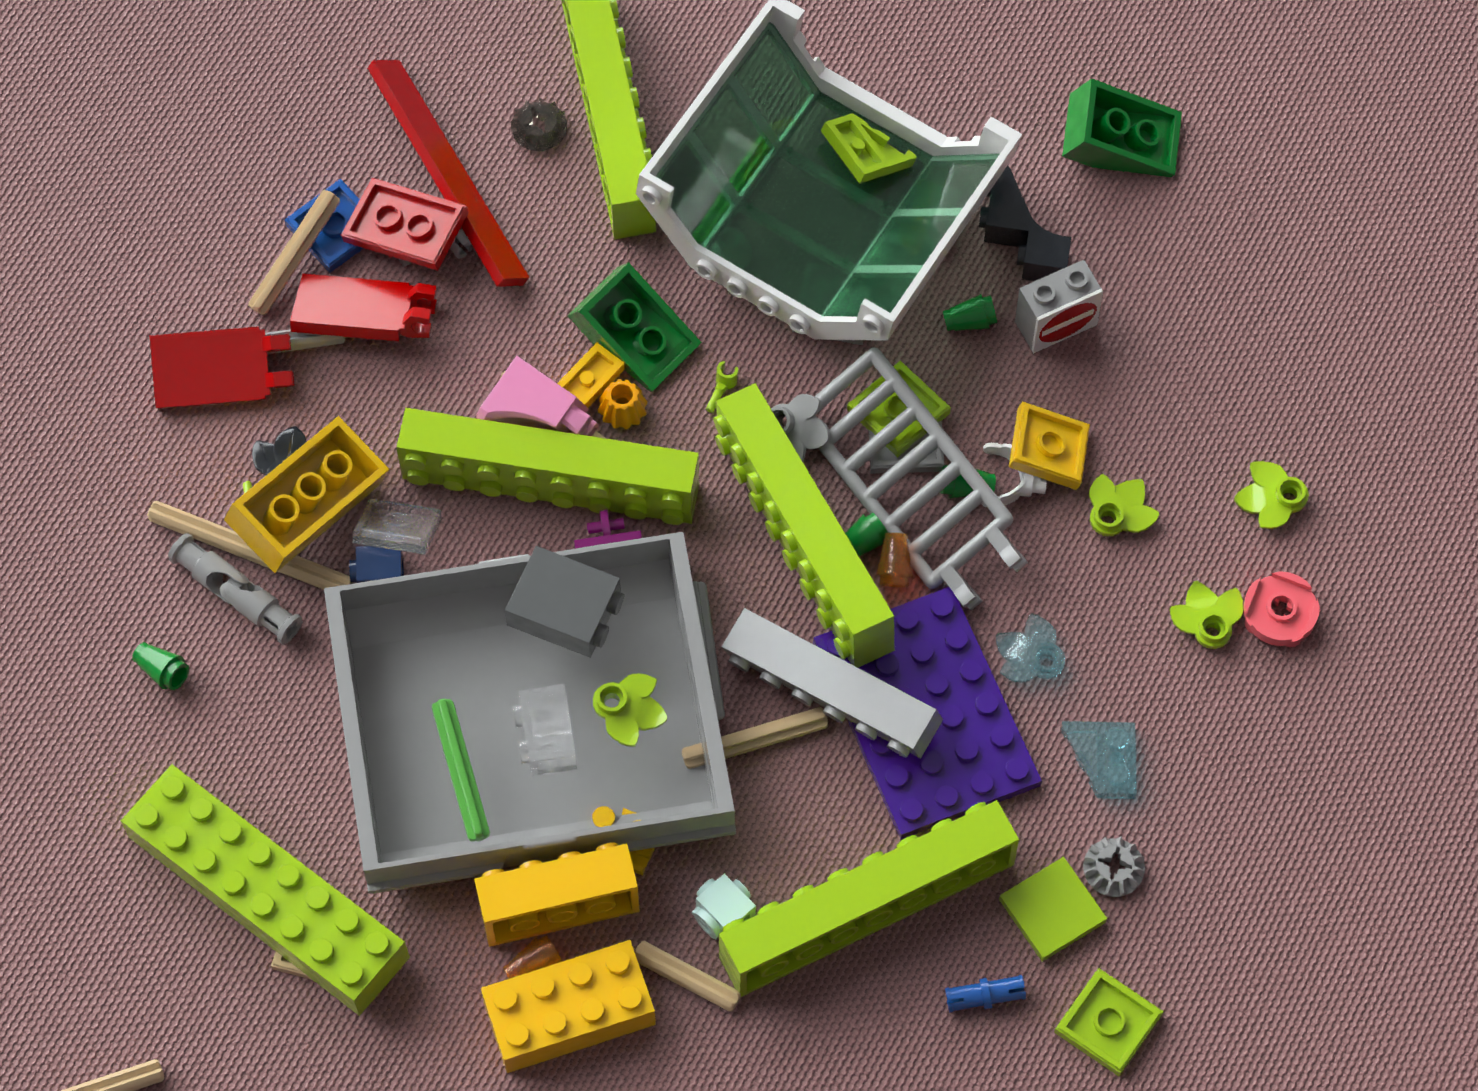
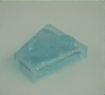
(1106, 755)

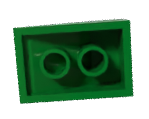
(1121, 131)
(635, 326)

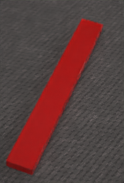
(448, 172)

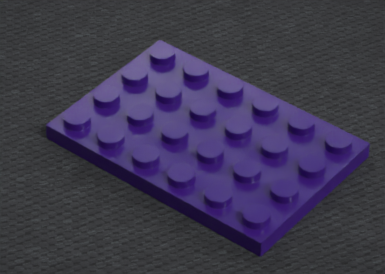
(977, 746)

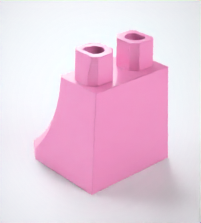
(536, 401)

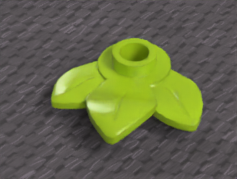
(1266, 495)
(1121, 503)
(1207, 611)
(635, 708)

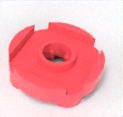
(1283, 629)

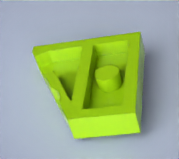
(864, 148)

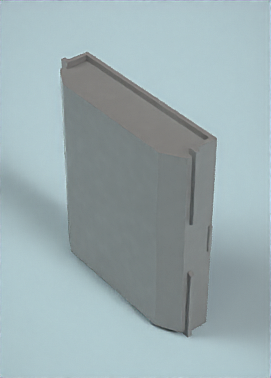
(448, 638)

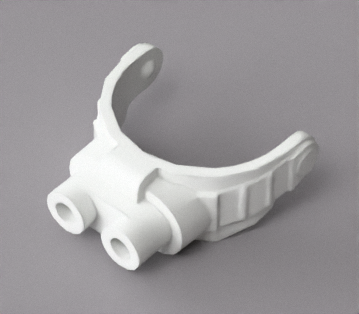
(1029, 483)

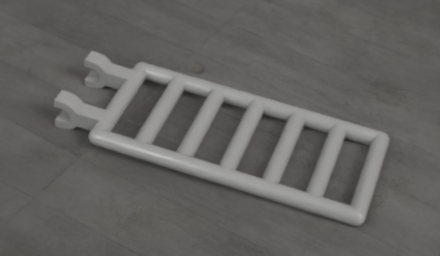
(959, 465)

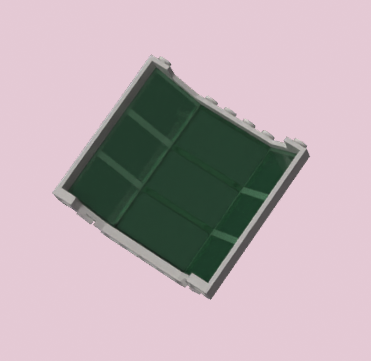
(778, 214)

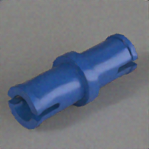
(985, 993)

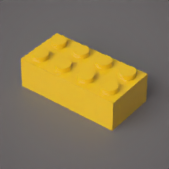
(306, 494)
(557, 893)
(568, 1006)

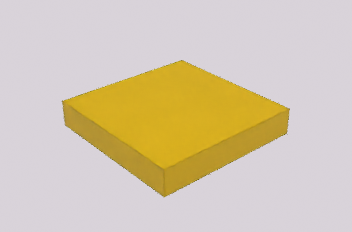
(1049, 445)

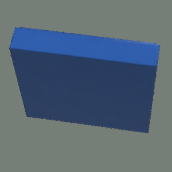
(329, 245)

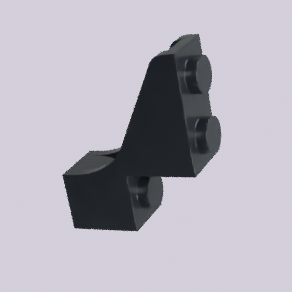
(1011, 224)

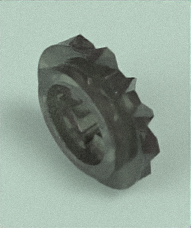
(533, 137)

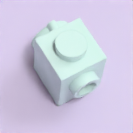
(721, 903)

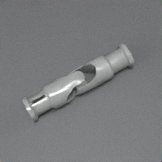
(247, 598)

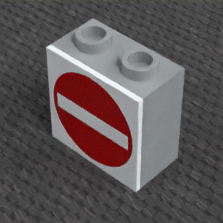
(1058, 306)

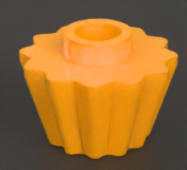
(622, 404)

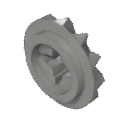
(1098, 874)

